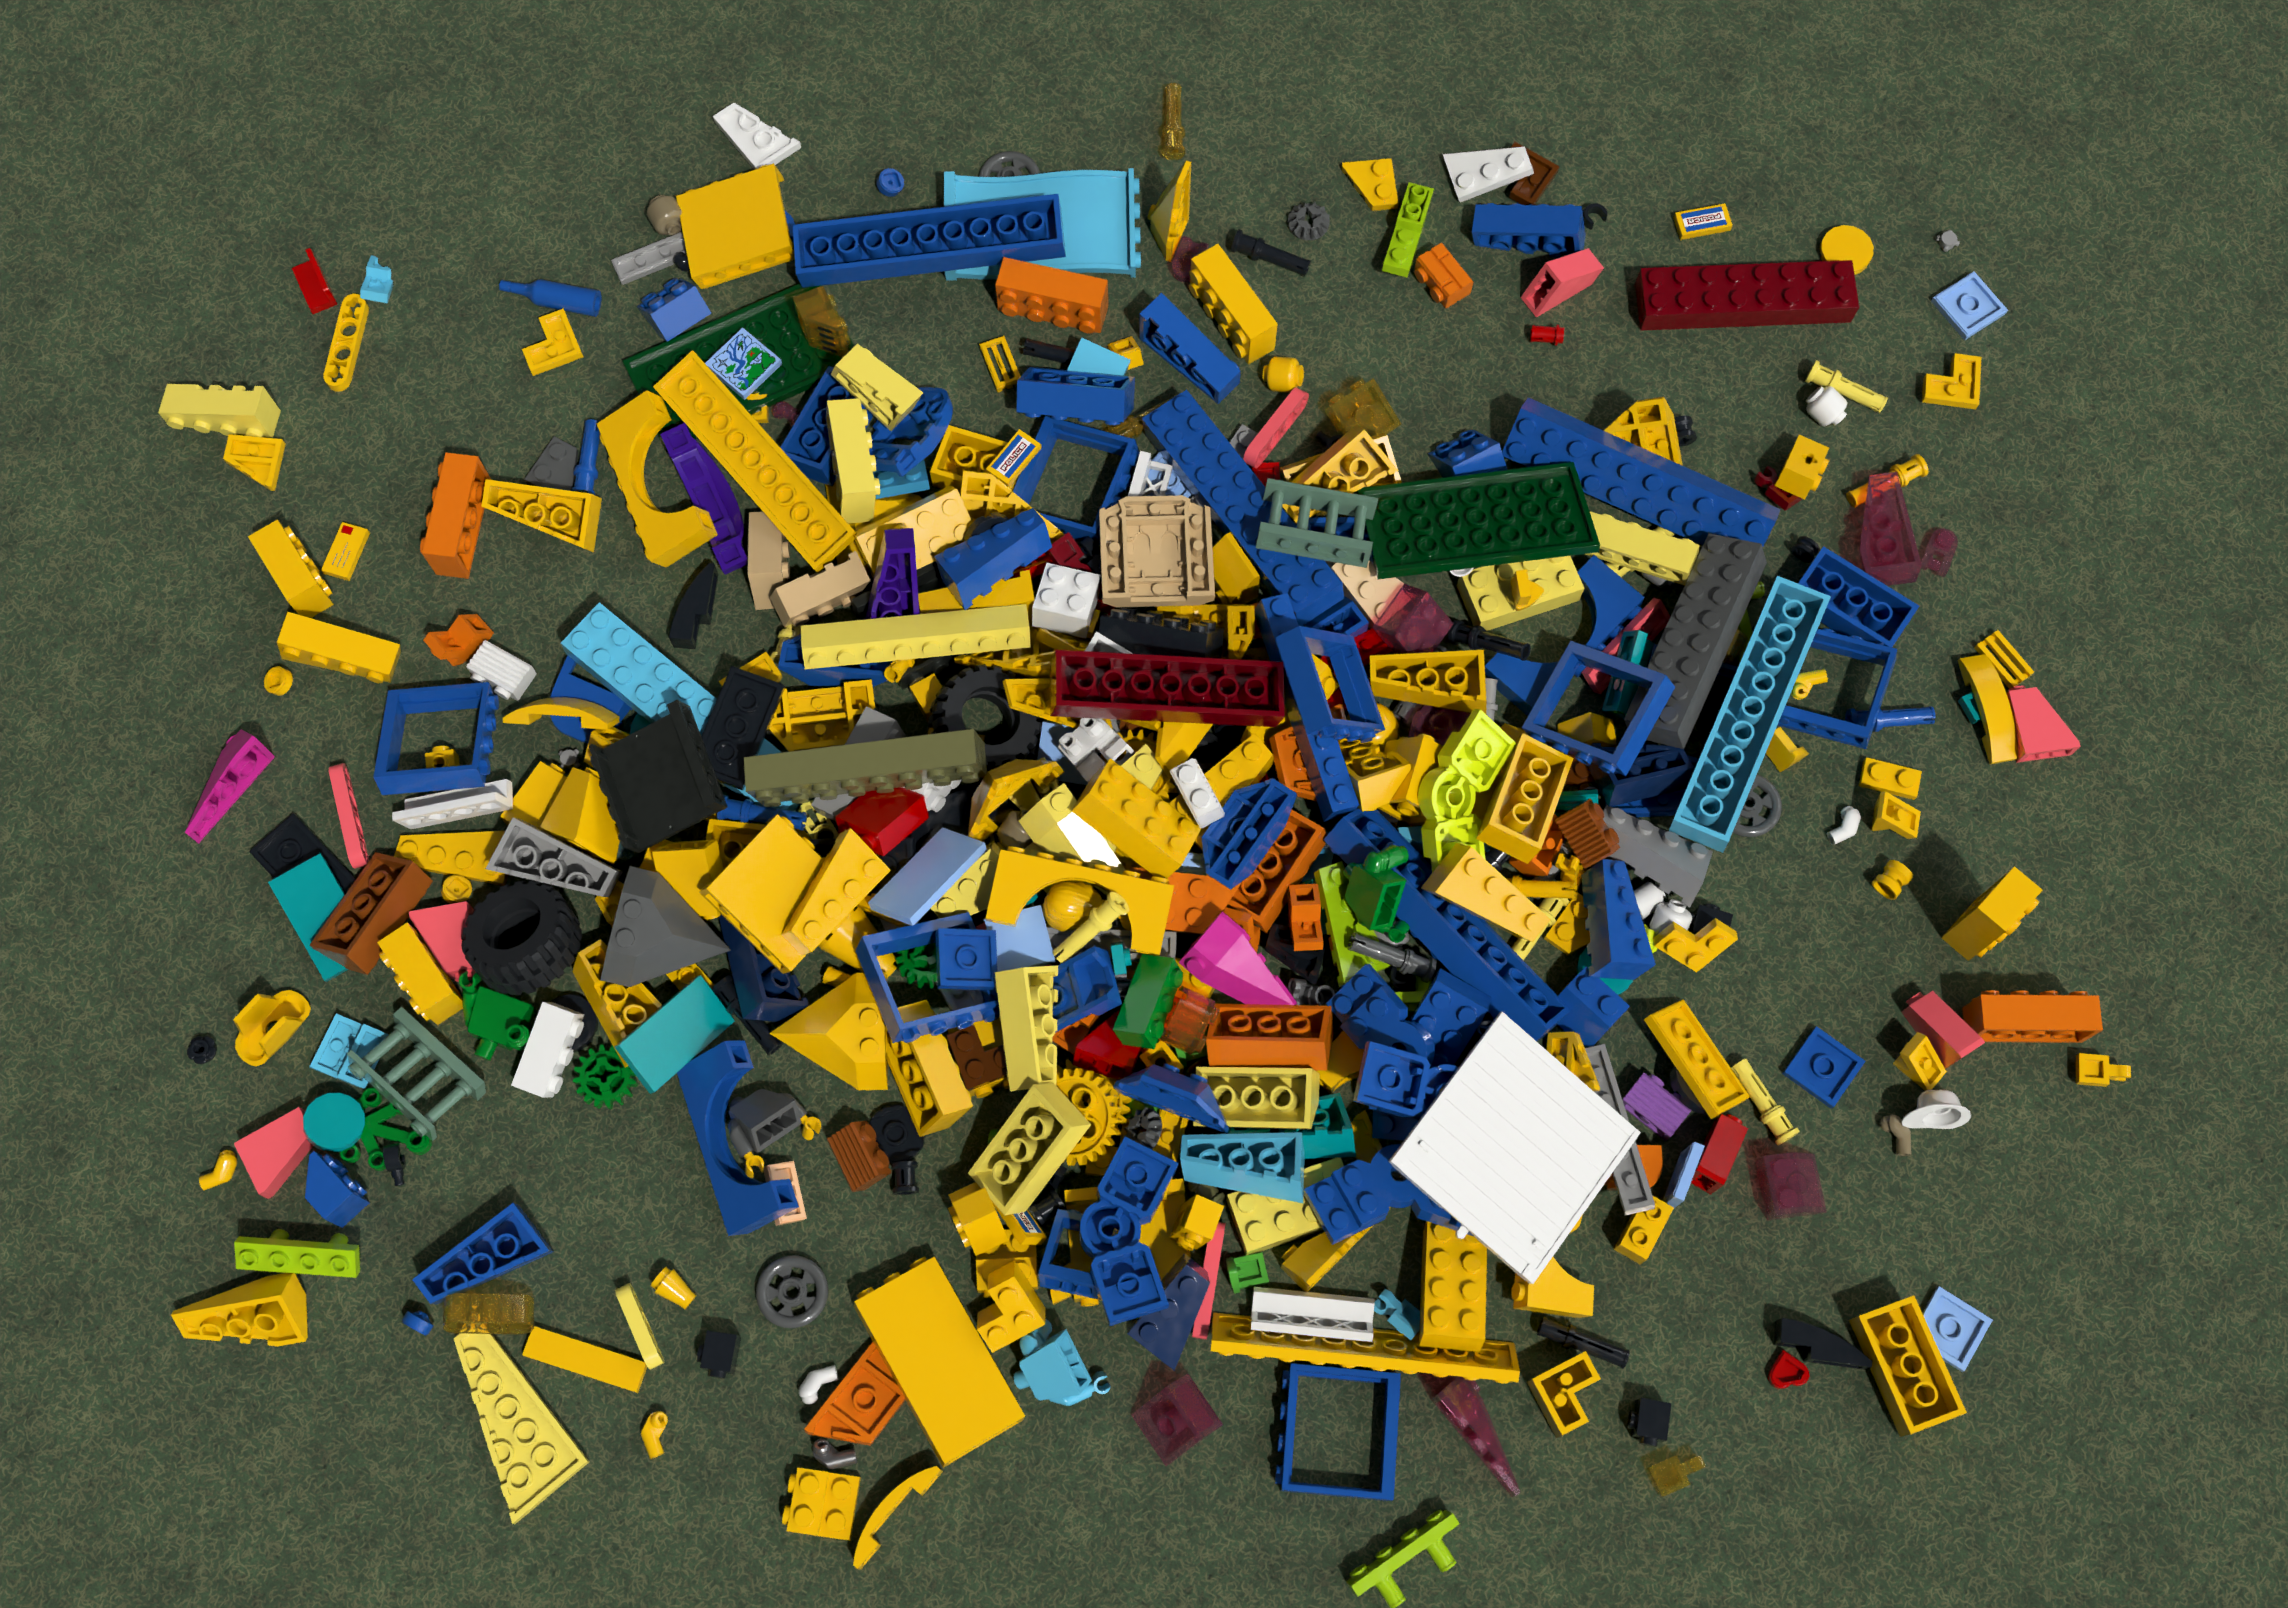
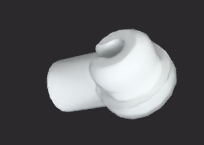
(1850, 823)
(814, 1380)

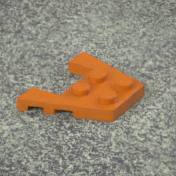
(1289, 761)

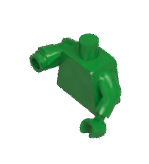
(1377, 891)
(494, 1018)

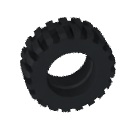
(987, 685)
(540, 956)

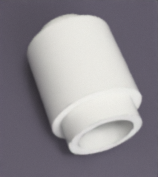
(1648, 898)

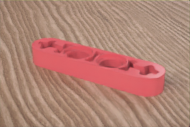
(1275, 427)
(348, 815)
(1211, 1265)

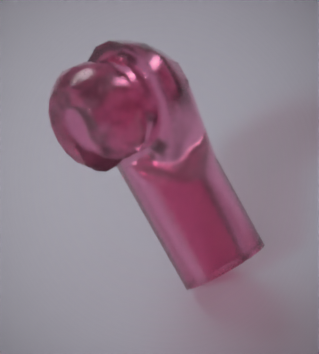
(787, 411)

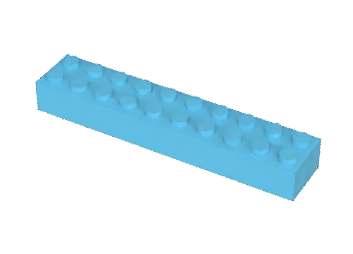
(642, 675)
(1749, 714)

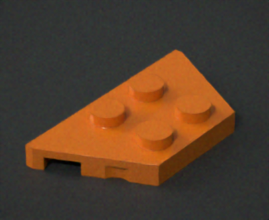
(1194, 900)
(860, 1403)

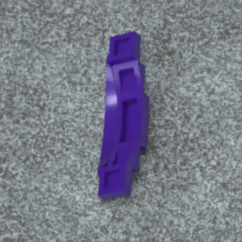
(711, 493)

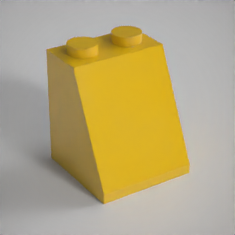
(1423, 757)
(583, 817)

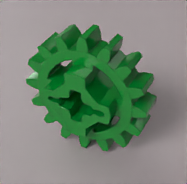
(920, 966)
(607, 1089)

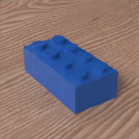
(1075, 395)
(809, 439)
(1858, 601)

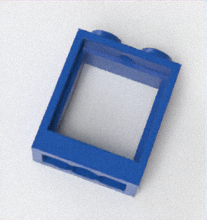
(1060, 1277)

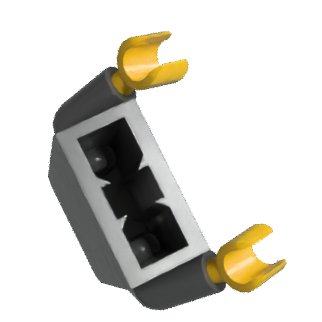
(763, 1120)

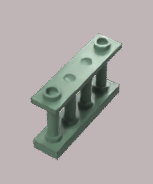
(1314, 544)
(425, 1046)

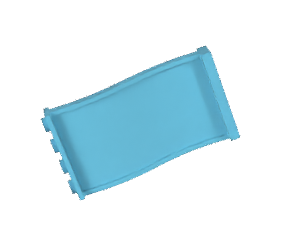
(1095, 216)

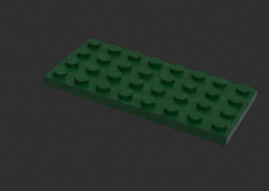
(771, 323)
(1479, 520)

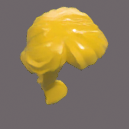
(1070, 903)

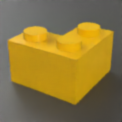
(976, 1219)
(1015, 1308)
(1556, 1390)

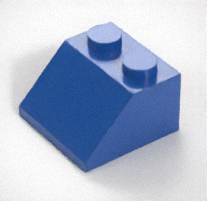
(1592, 1007)

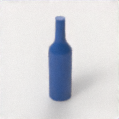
(557, 296)

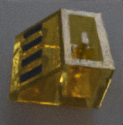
(821, 321)

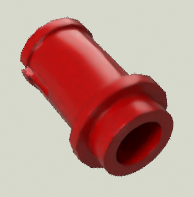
(1547, 334)

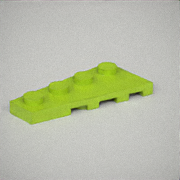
(1342, 923)

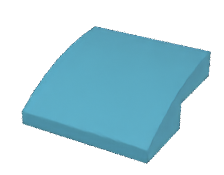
(1097, 359)
(338, 1041)

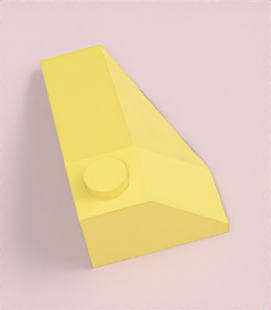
(1065, 835)

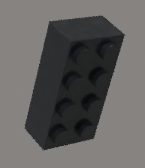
(1161, 635)

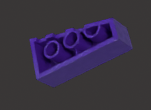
(895, 577)

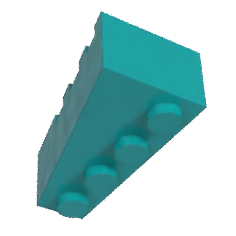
(1330, 1133)

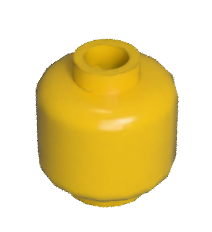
(1283, 374)

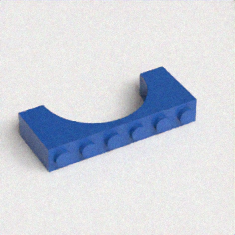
(1610, 605)
(707, 1090)

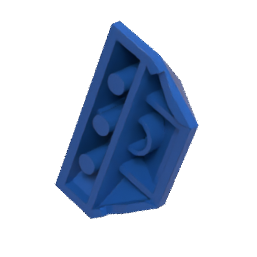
(792, 663)
(1247, 831)
(1176, 1094)

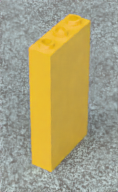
(938, 1360)

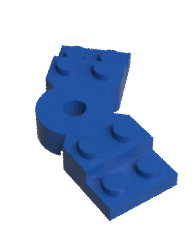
(1378, 1015)
(1399, 1080)
(1362, 1195)
(1126, 1200)

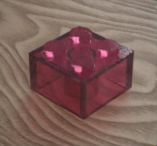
(1412, 622)

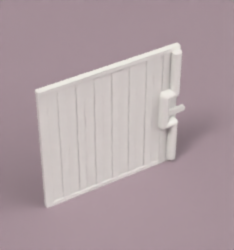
(1514, 1148)

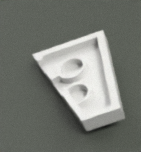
(753, 138)
(1486, 170)

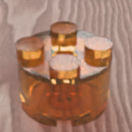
(1189, 1020)

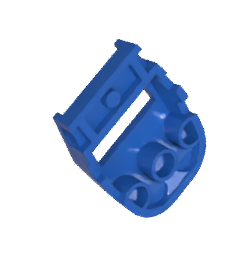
(924, 423)
(574, 687)

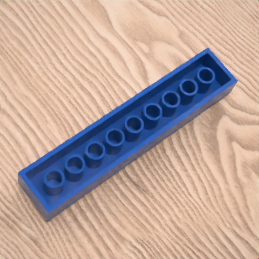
(928, 240)
(1637, 478)
(1236, 503)
(1451, 934)

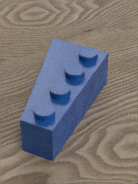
(1530, 228)
(1187, 349)
(992, 555)
(489, 1252)

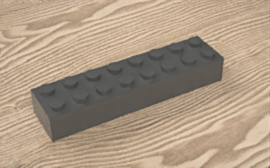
(1701, 632)

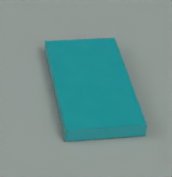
(309, 898)
(674, 1034)

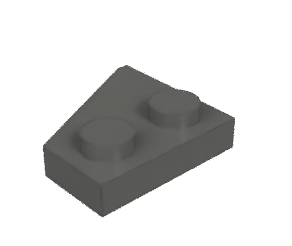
(555, 466)

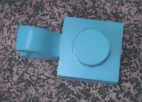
(1402, 1315)

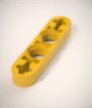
(343, 342)

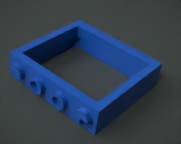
(1086, 436)
(1296, 653)
(435, 699)
(1833, 728)
(1637, 732)
(907, 938)
(1389, 1433)

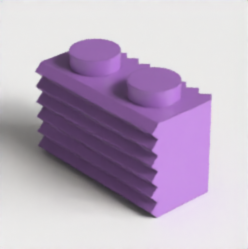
(1655, 1106)

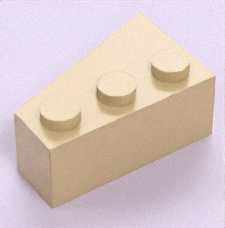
(766, 559)
(1365, 590)
(820, 591)

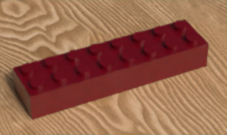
(1746, 295)
(1166, 688)

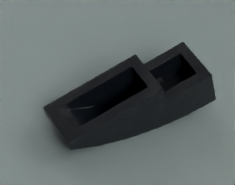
(694, 609)
(1819, 1345)

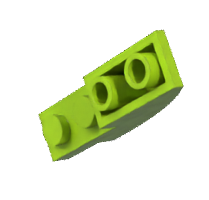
(1408, 230)

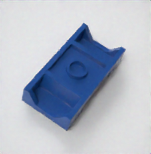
(1085, 987)

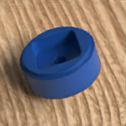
(890, 182)
(418, 1321)

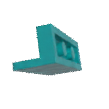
(1620, 693)

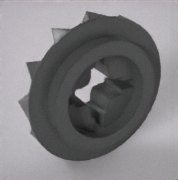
(1301, 228)
(1148, 1120)

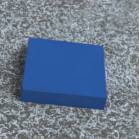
(966, 959)
(1823, 1067)

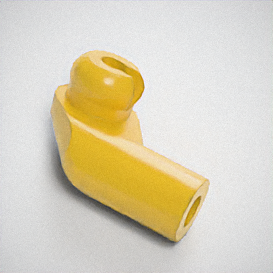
(222, 1172)
(652, 1431)

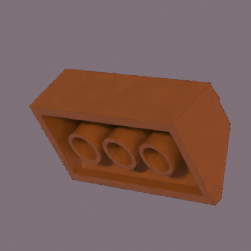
(370, 911)

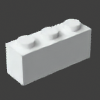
(548, 1050)

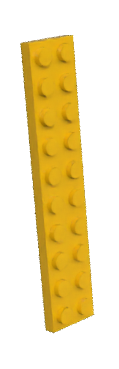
(755, 461)
(1388, 1351)

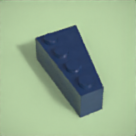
(760, 986)

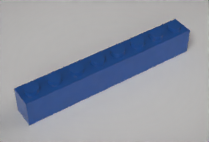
(1321, 756)

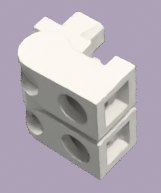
(1088, 741)

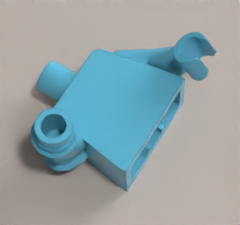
(1055, 1368)

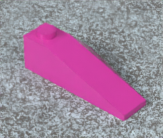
(234, 772)
(1232, 966)

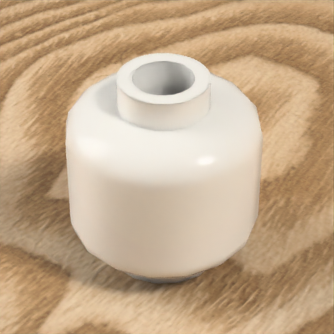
(1826, 406)
(1670, 912)

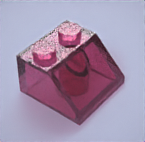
(1790, 1185)
(1176, 1419)

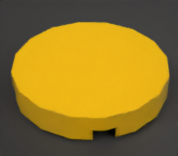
(1847, 244)

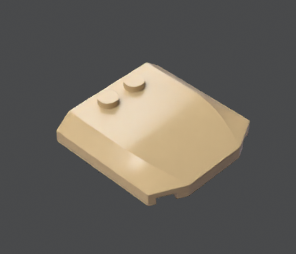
(1156, 552)

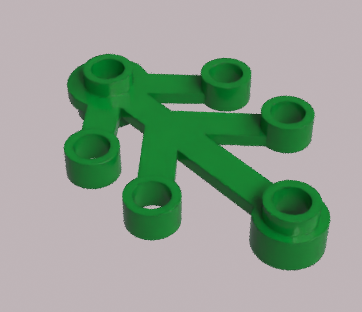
(373, 1128)

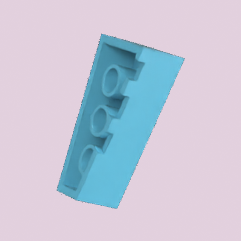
(1247, 1163)

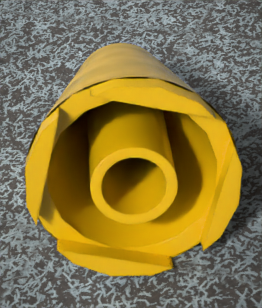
(846, 937)

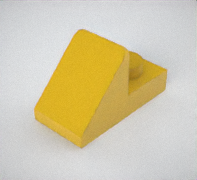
(1895, 815)
(1920, 1062)

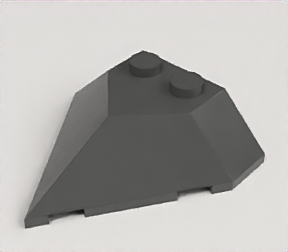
(655, 932)

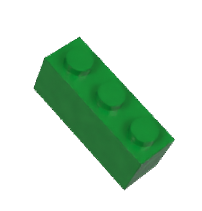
(1148, 1001)

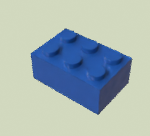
(1450, 1014)

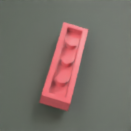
(1650, 619)

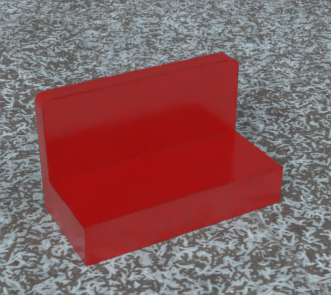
(314, 284)

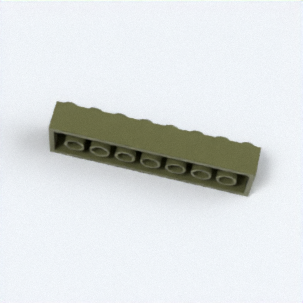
(865, 767)

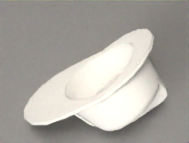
(1937, 1110)

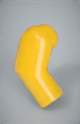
(1805, 682)

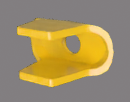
(253, 1041)

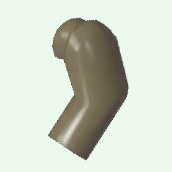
(1902, 1134)

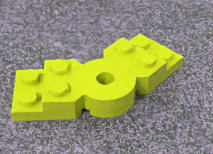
(1466, 766)

